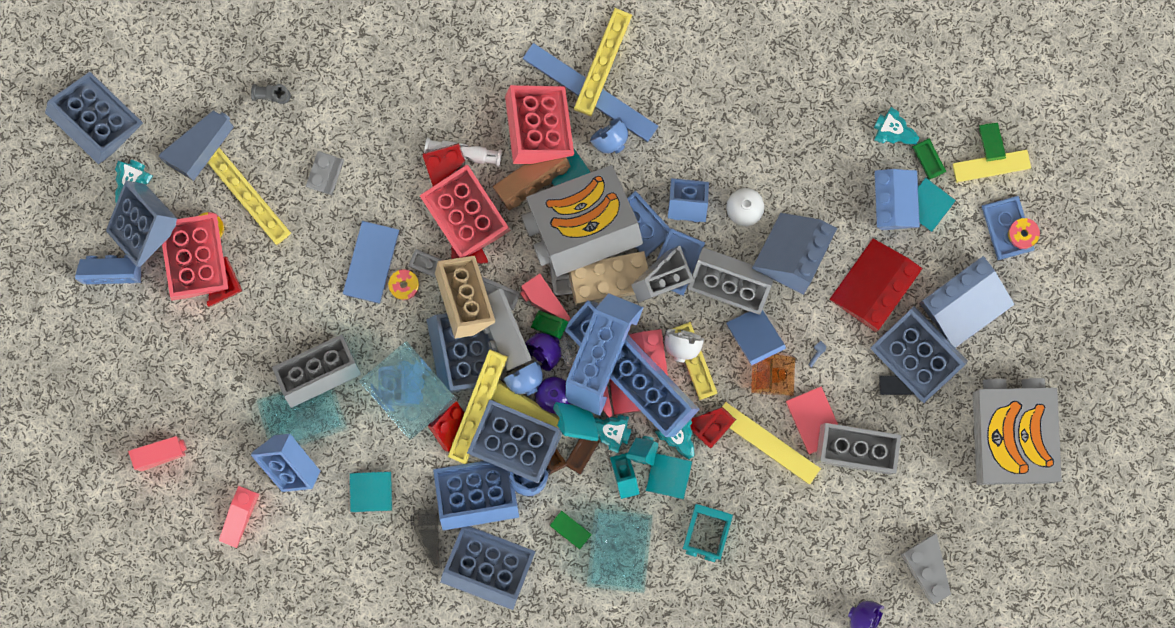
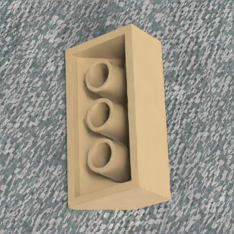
(464, 296)

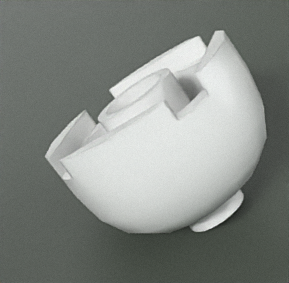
(745, 207)
(683, 344)

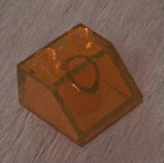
(774, 376)

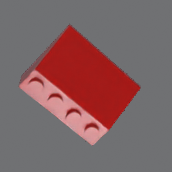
(875, 284)

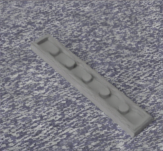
(427, 264)

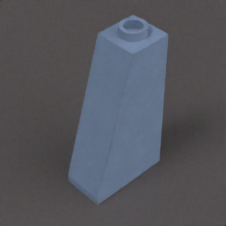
(197, 145)

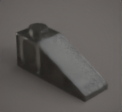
(427, 529)

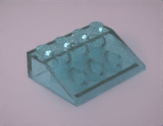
(408, 390)
(305, 422)
(619, 550)

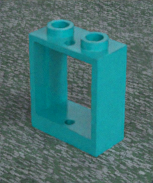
(709, 556)

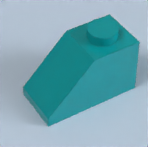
(643, 450)
(624, 476)

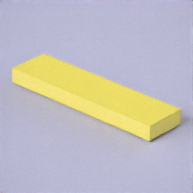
(980, 168)
(698, 370)
(523, 404)

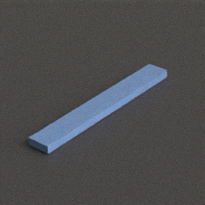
(574, 82)

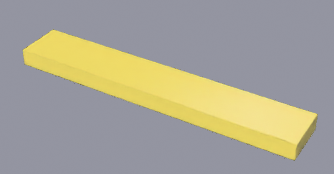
(602, 62)
(248, 197)
(477, 404)
(772, 446)

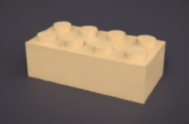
(607, 276)

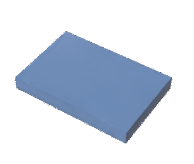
(999, 218)
(651, 226)
(690, 247)
(755, 336)

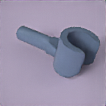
(820, 348)

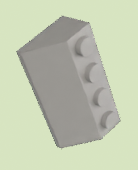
(505, 334)

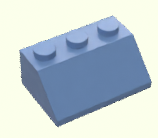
(896, 199)
(107, 270)
(286, 463)

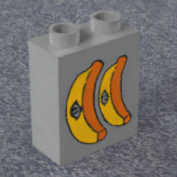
(582, 221)
(1016, 433)

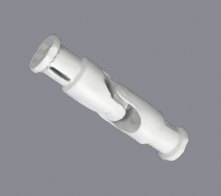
(476, 153)

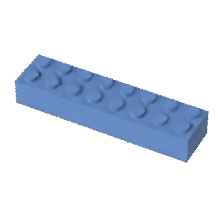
(641, 380)

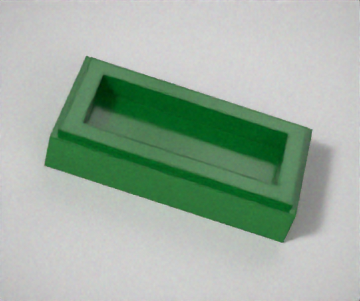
(992, 142)
(929, 159)
(549, 324)
(570, 530)

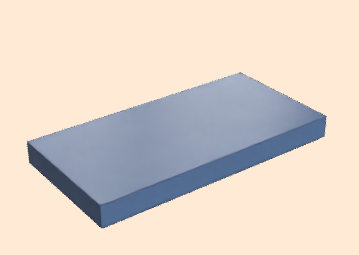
(371, 262)

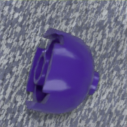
(545, 350)
(551, 391)
(865, 615)

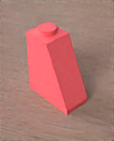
(157, 453)

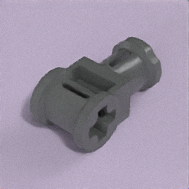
(270, 93)

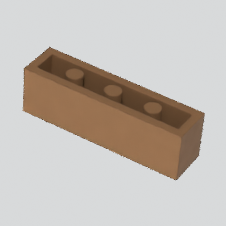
(529, 180)

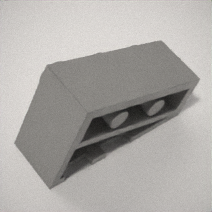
(663, 276)
(928, 568)

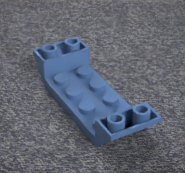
(600, 352)

